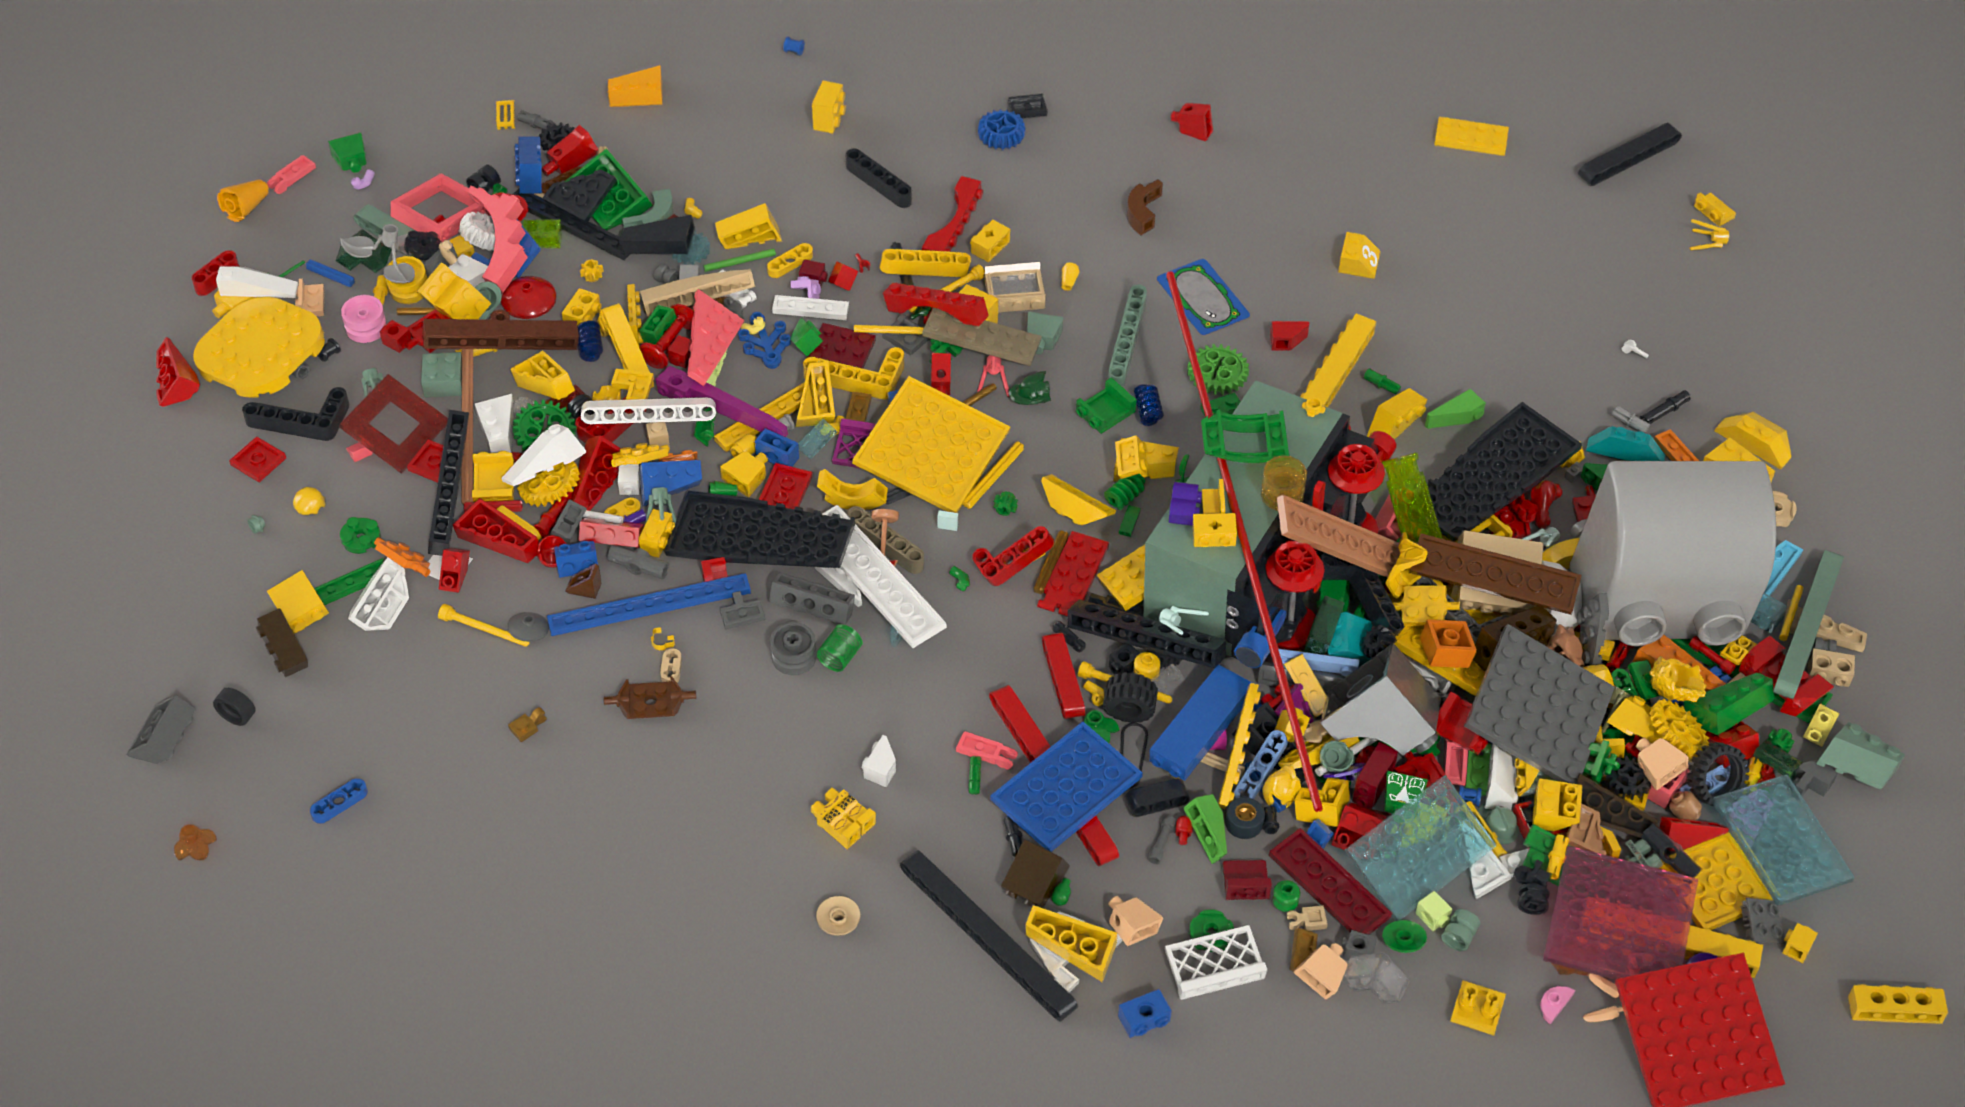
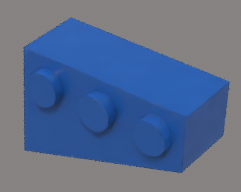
(673, 475)

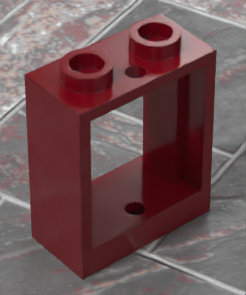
(1372, 778)

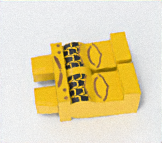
(843, 817)

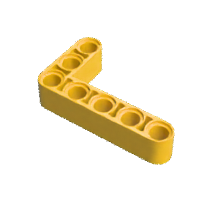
(614, 323)
(862, 380)

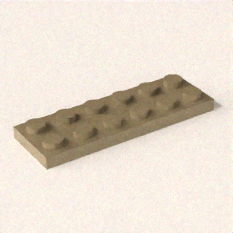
(987, 338)

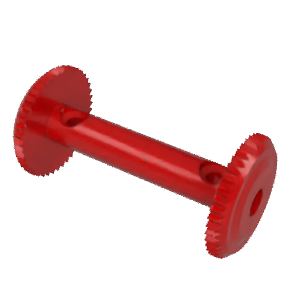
(654, 354)

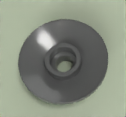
(528, 626)

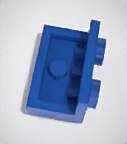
(575, 557)

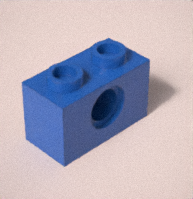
(777, 448)
(1151, 1004)

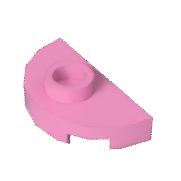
(1554, 1001)

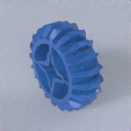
(1001, 129)

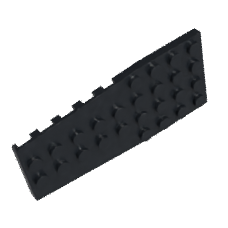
(1499, 469)
(757, 532)

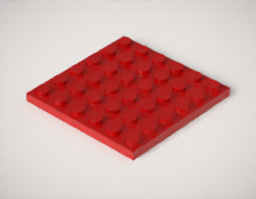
(1699, 1032)

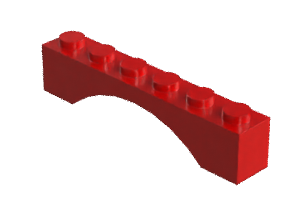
(966, 197)
(964, 307)

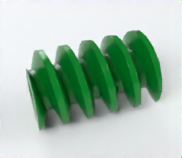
(1125, 491)

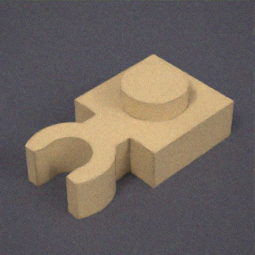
(1310, 917)

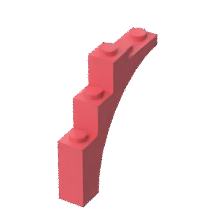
(507, 254)

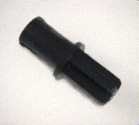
(1013, 835)

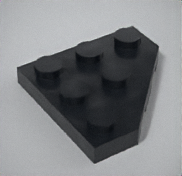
(581, 194)

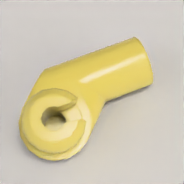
(758, 325)

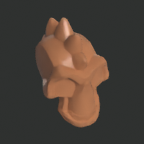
(1566, 644)

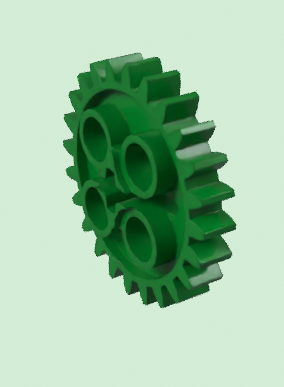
(525, 424)

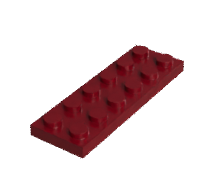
(1330, 883)

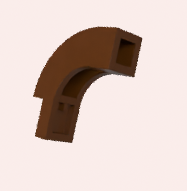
(1138, 214)

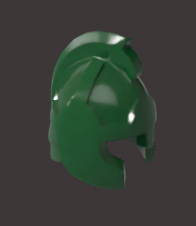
(1031, 390)

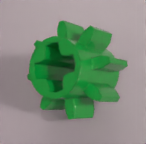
(1005, 503)
(1782, 739)

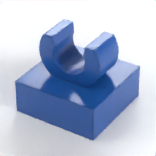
(1320, 833)

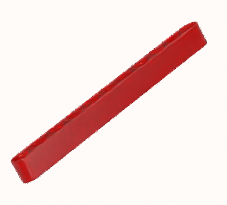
(1033, 744)

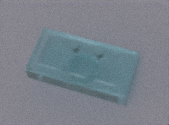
(816, 439)

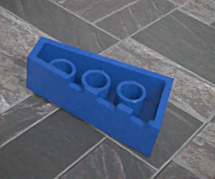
(528, 165)

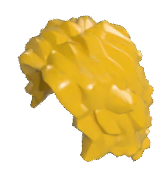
(1677, 680)

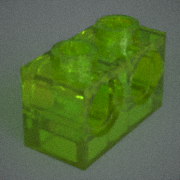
(545, 232)

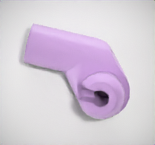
(366, 181)

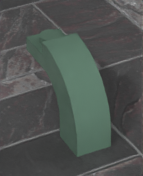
(661, 210)

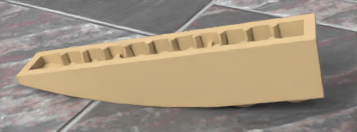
(683, 290)

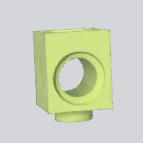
(1434, 911)

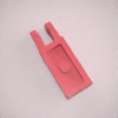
(291, 174)
(986, 749)

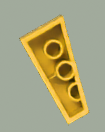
(1073, 940)

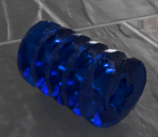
(590, 341)
(1148, 404)

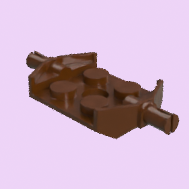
(633, 697)

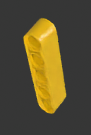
(925, 263)

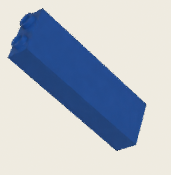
(1200, 723)

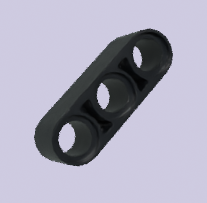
(1157, 797)

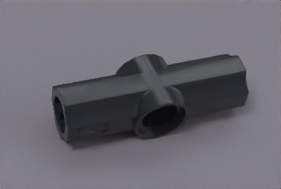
(1661, 841)

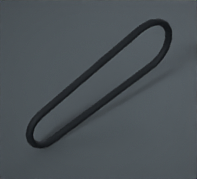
(1144, 745)

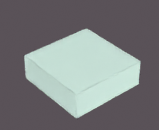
(947, 520)

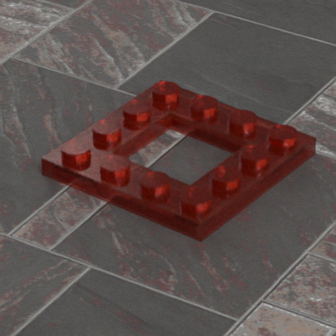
(390, 390)

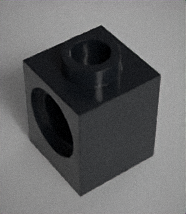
(1124, 653)

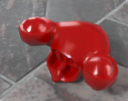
(1543, 496)

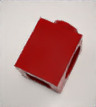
(395, 336)

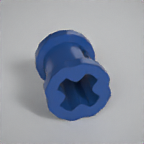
(793, 45)
(1472, 795)

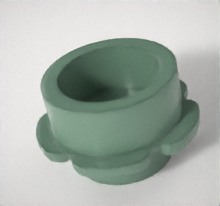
(256, 524)

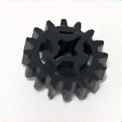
(554, 135)
(1628, 779)

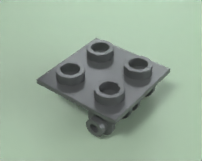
(1763, 920)

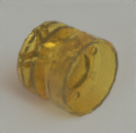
(1283, 477)

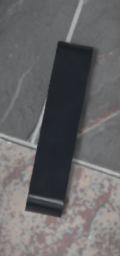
(878, 178)

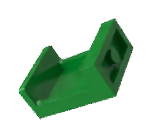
(1107, 407)

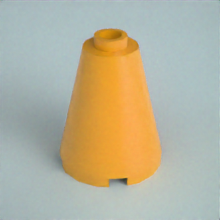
(242, 198)

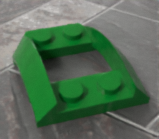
(1272, 425)

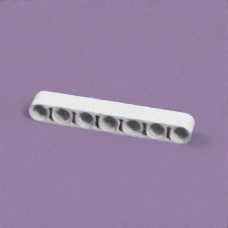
(640, 405)

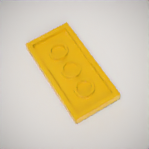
(1471, 136)

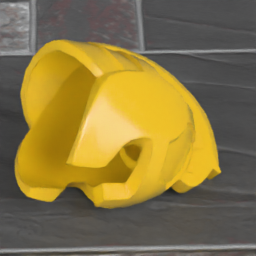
(1283, 785)

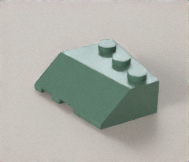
(1863, 756)

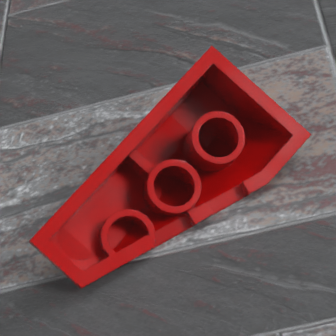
(175, 376)
(595, 472)

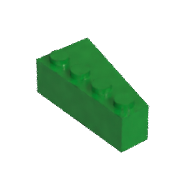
(1731, 702)

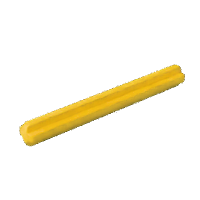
(994, 473)

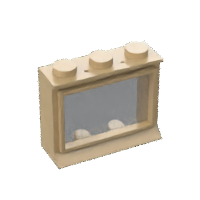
(1016, 286)

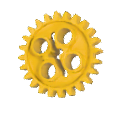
(550, 485)
(1678, 727)

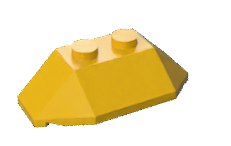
(1758, 437)
(1073, 502)

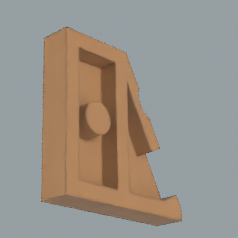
(1587, 833)

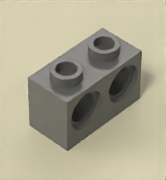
(569, 521)

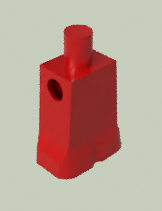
(570, 152)

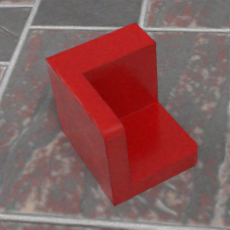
(843, 276)
(714, 569)

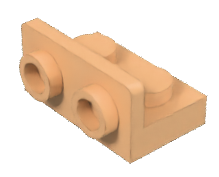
(310, 298)

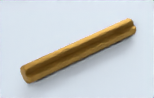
(1051, 561)

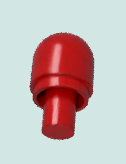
(1183, 829)

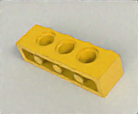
(1886, 1009)

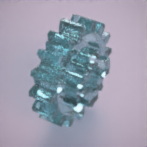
(699, 249)

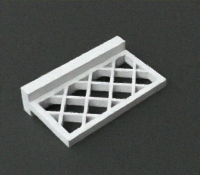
(1217, 980)

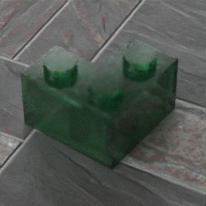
(374, 262)

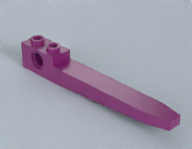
(677, 384)

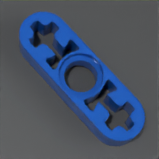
(328, 814)

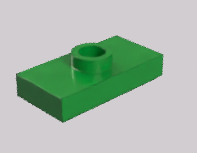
(1642, 679)

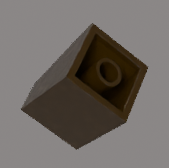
(1034, 874)

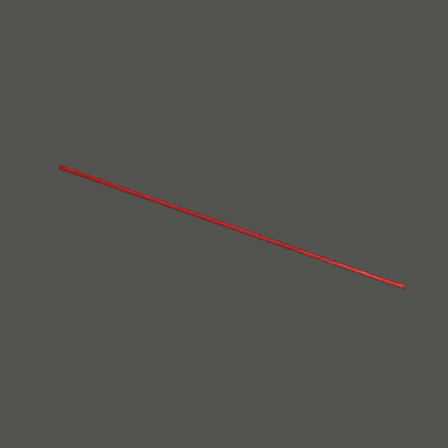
(1289, 704)

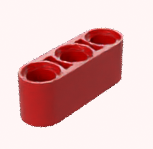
(205, 278)

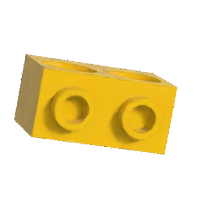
(582, 307)

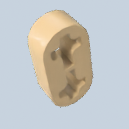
(675, 667)

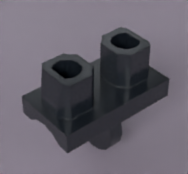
(1525, 875)

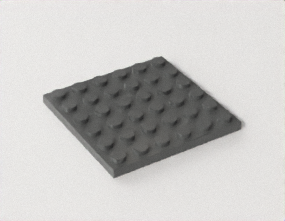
(1539, 706)

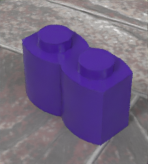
(1184, 503)

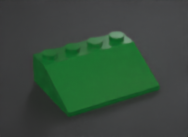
(623, 199)

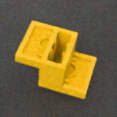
(453, 295)

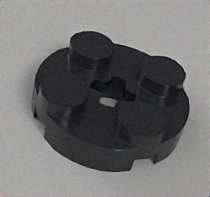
(415, 240)

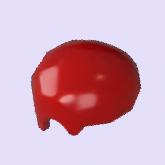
(546, 550)

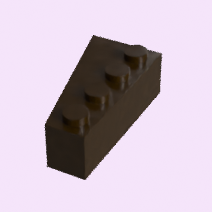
(1613, 809)

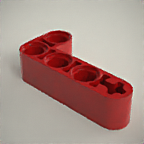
(608, 431)
(1021, 559)

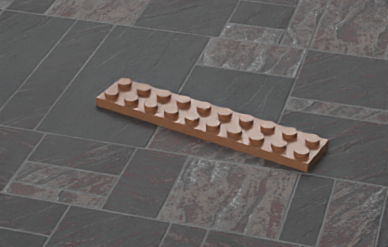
(1336, 536)

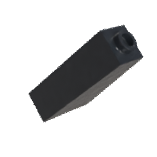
(659, 237)

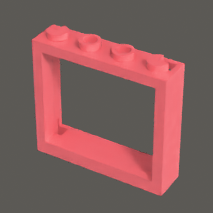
(446, 229)

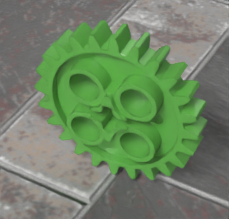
(1229, 375)

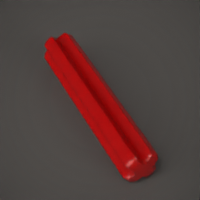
(512, 505)

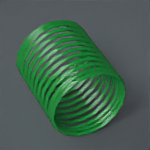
(837, 651)

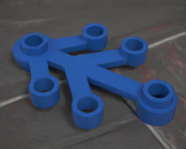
(770, 358)

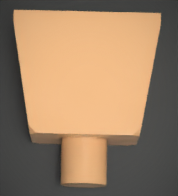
(1660, 761)
(1133, 920)
(1323, 970)

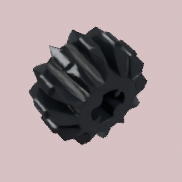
(1377, 640)

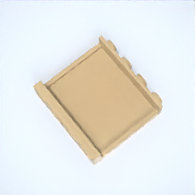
(1513, 547)

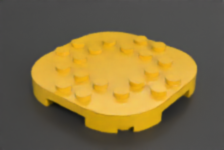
(258, 346)

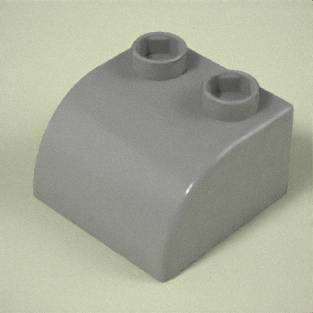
(1679, 548)

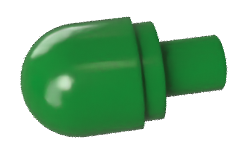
(1061, 892)

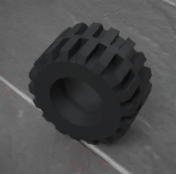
(1130, 697)

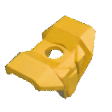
(1400, 575)

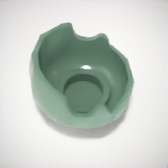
(1336, 756)

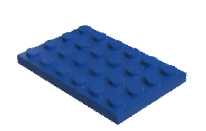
(1066, 786)

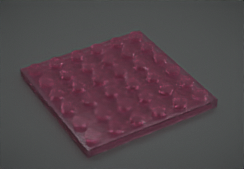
(1618, 916)

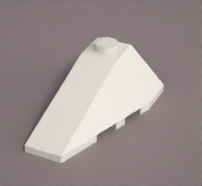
(253, 283)
(548, 449)

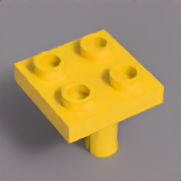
(1478, 1007)

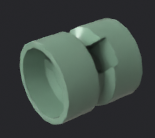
(1460, 930)

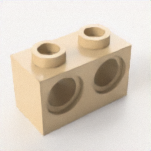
(1832, 666)

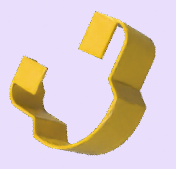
(666, 645)

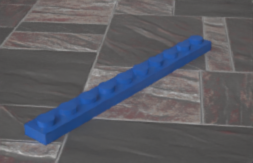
(647, 604)

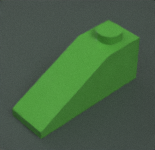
(1457, 411)
(1209, 825)

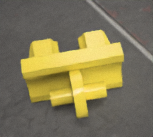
(1821, 725)

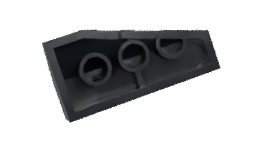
(1263, 724)

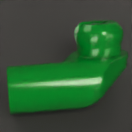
(962, 577)

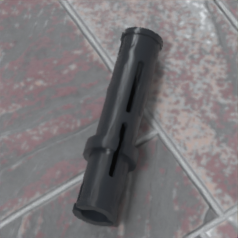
(1669, 405)

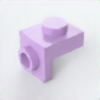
(805, 283)

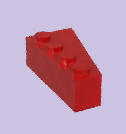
(496, 532)

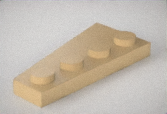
(1844, 634)

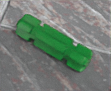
(975, 775)

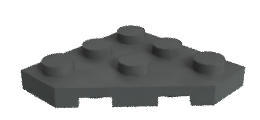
(1591, 621)

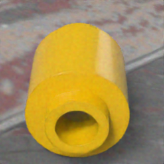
(745, 444)

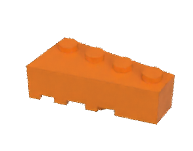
(1668, 649)

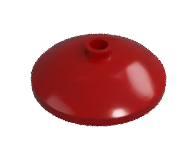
(528, 297)

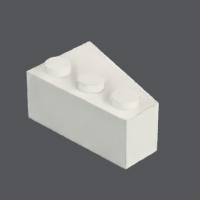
(469, 269)
(496, 422)

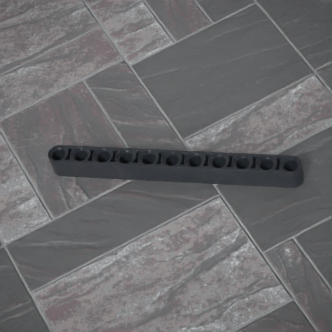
(989, 936)

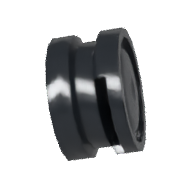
(576, 405)
(1533, 899)

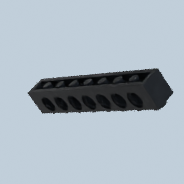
(448, 482)
(1146, 633)

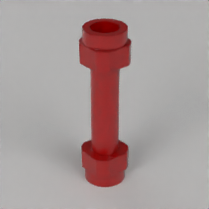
(1725, 665)

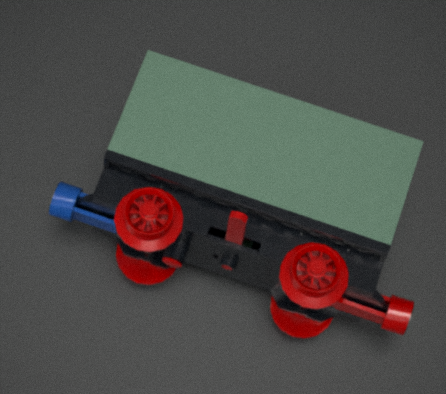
(1216, 579)

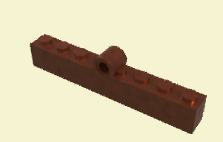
(500, 333)

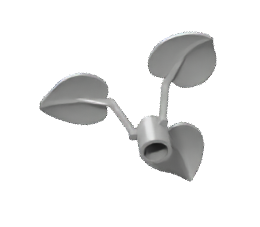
(362, 247)

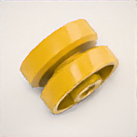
(408, 292)

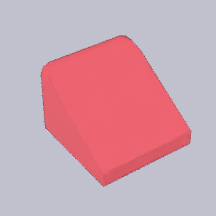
(358, 452)

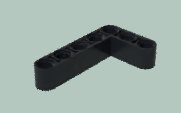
(300, 423)
(1368, 590)

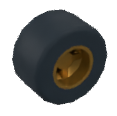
(1244, 818)

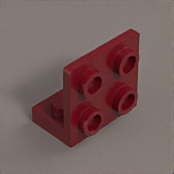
(1246, 880)

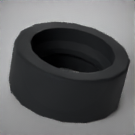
(234, 706)

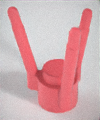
(993, 366)

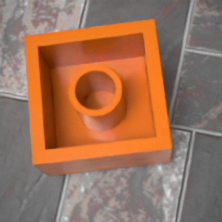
(1448, 643)

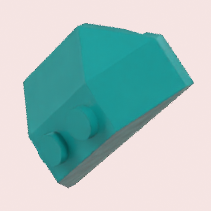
(1625, 445)

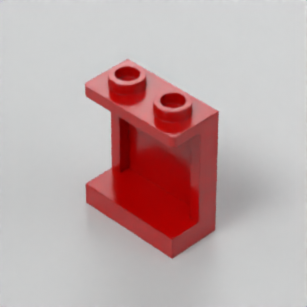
(1451, 724)

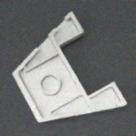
(1056, 964)

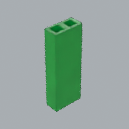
(1129, 521)

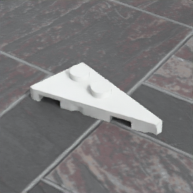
(841, 582)
(1487, 874)

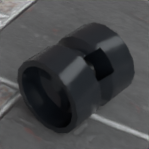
(484, 178)

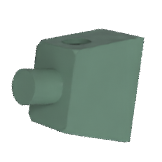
(1048, 327)

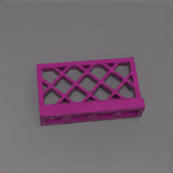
(854, 429)

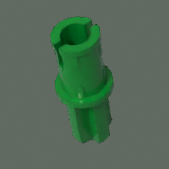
(1382, 381)

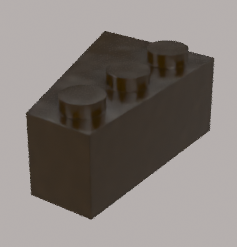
(281, 643)

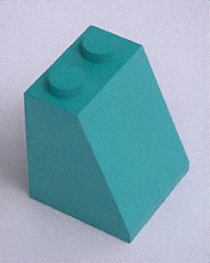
(1349, 636)

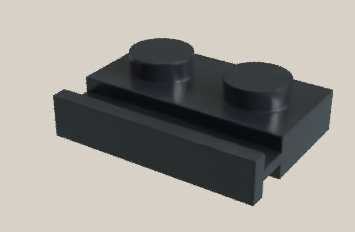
(1028, 105)

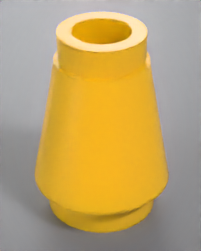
(1069, 275)

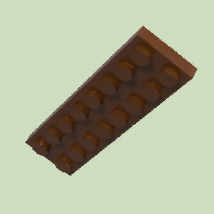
(1498, 574)

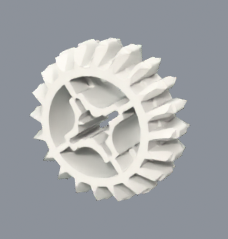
(478, 230)

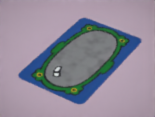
(1205, 297)

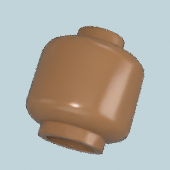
(1685, 805)

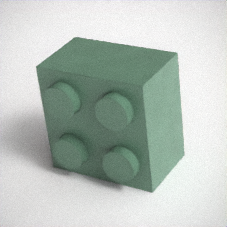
(442, 374)

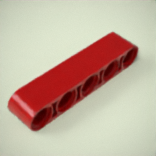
(1063, 675)

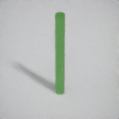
(739, 260)

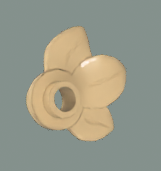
(1314, 732)

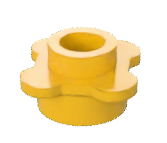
(1313, 406)

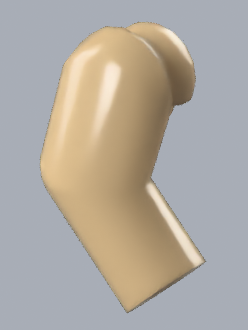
(446, 253)

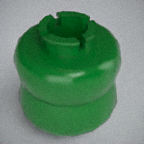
(1286, 896)

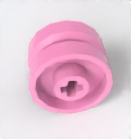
(363, 318)

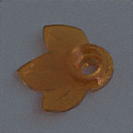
(196, 845)

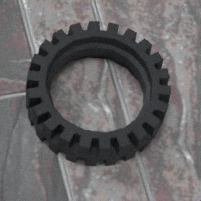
(1702, 764)

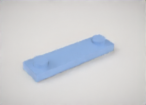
(1323, 662)

